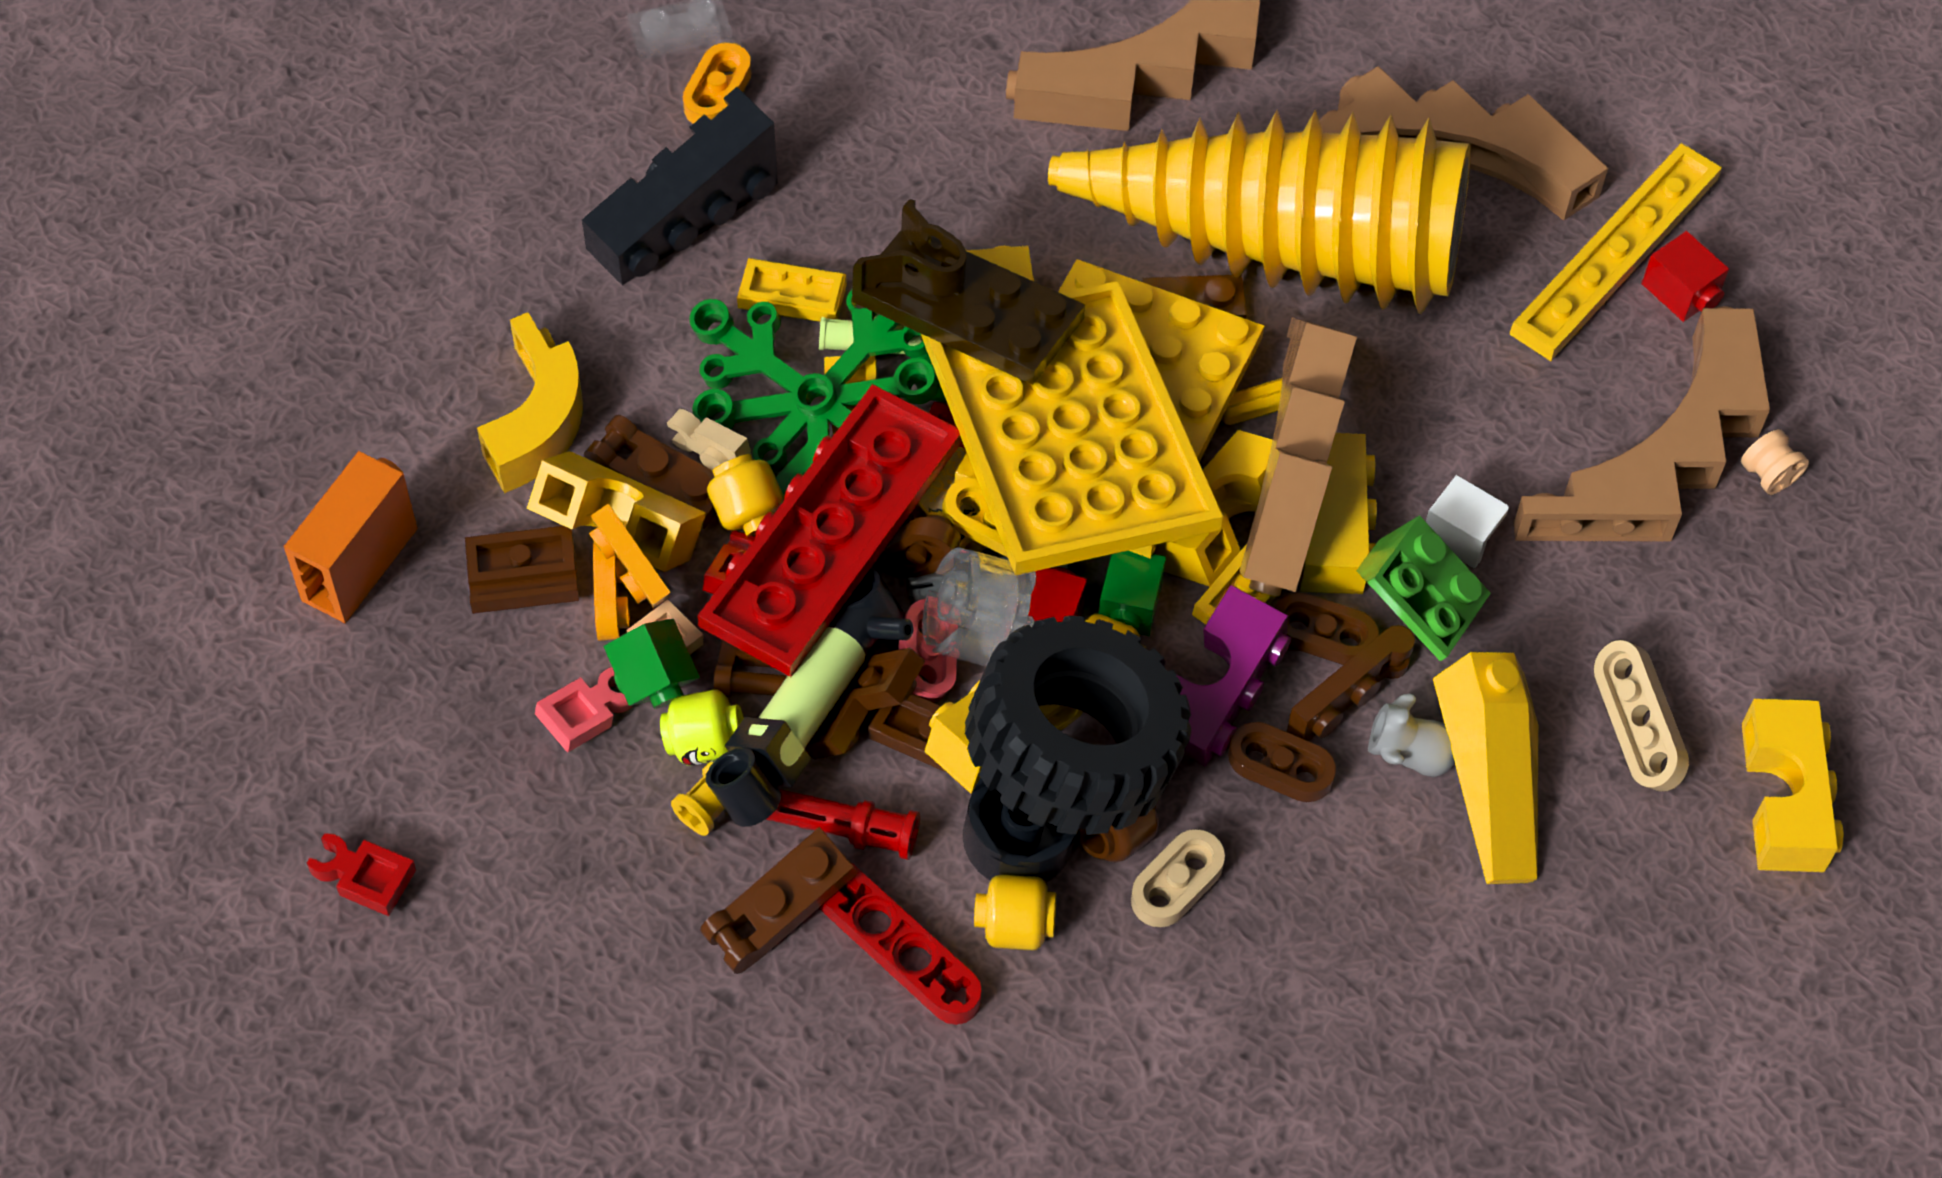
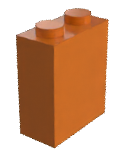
(351, 536)

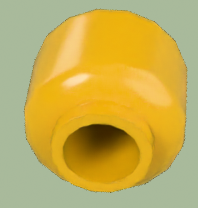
(744, 493)
(1016, 912)

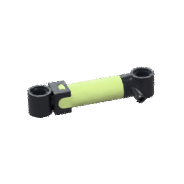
(771, 747)

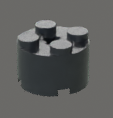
(1008, 843)

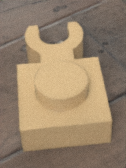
(709, 439)

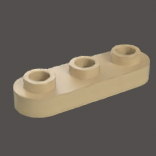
(1627, 703)

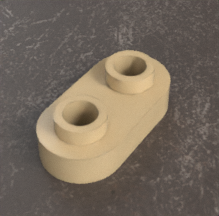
(1174, 880)

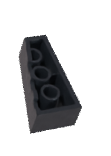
(685, 191)

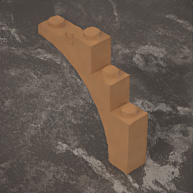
(1514, 144)

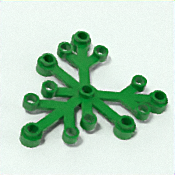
(758, 356)

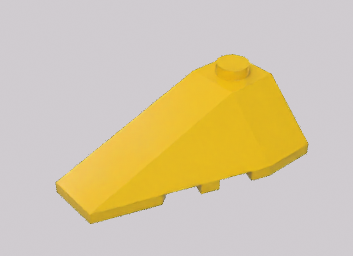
(1496, 759)

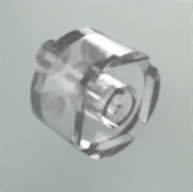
(975, 605)

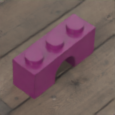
(1248, 639)

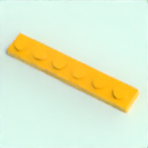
(1615, 252)

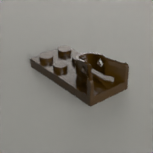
(965, 299)

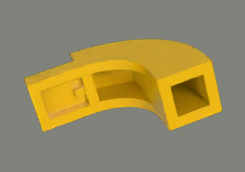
(546, 420)

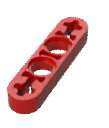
(901, 935)

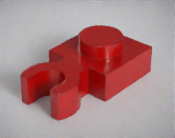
(368, 877)

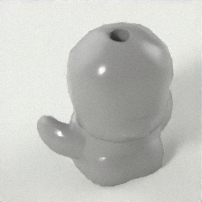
(1410, 740)

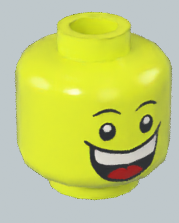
(699, 726)

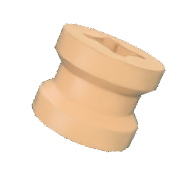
(1774, 461)

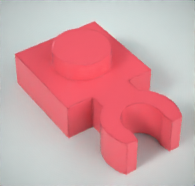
(581, 712)

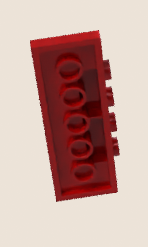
(829, 530)

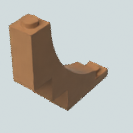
(1099, 83)
(1298, 456)
(1638, 491)

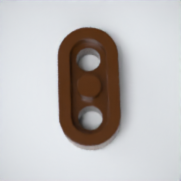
(919, 547)
(1326, 626)
(1284, 759)

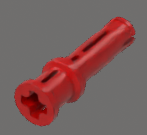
(860, 823)

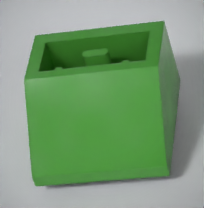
(1424, 585)

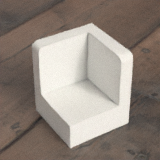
(1466, 519)

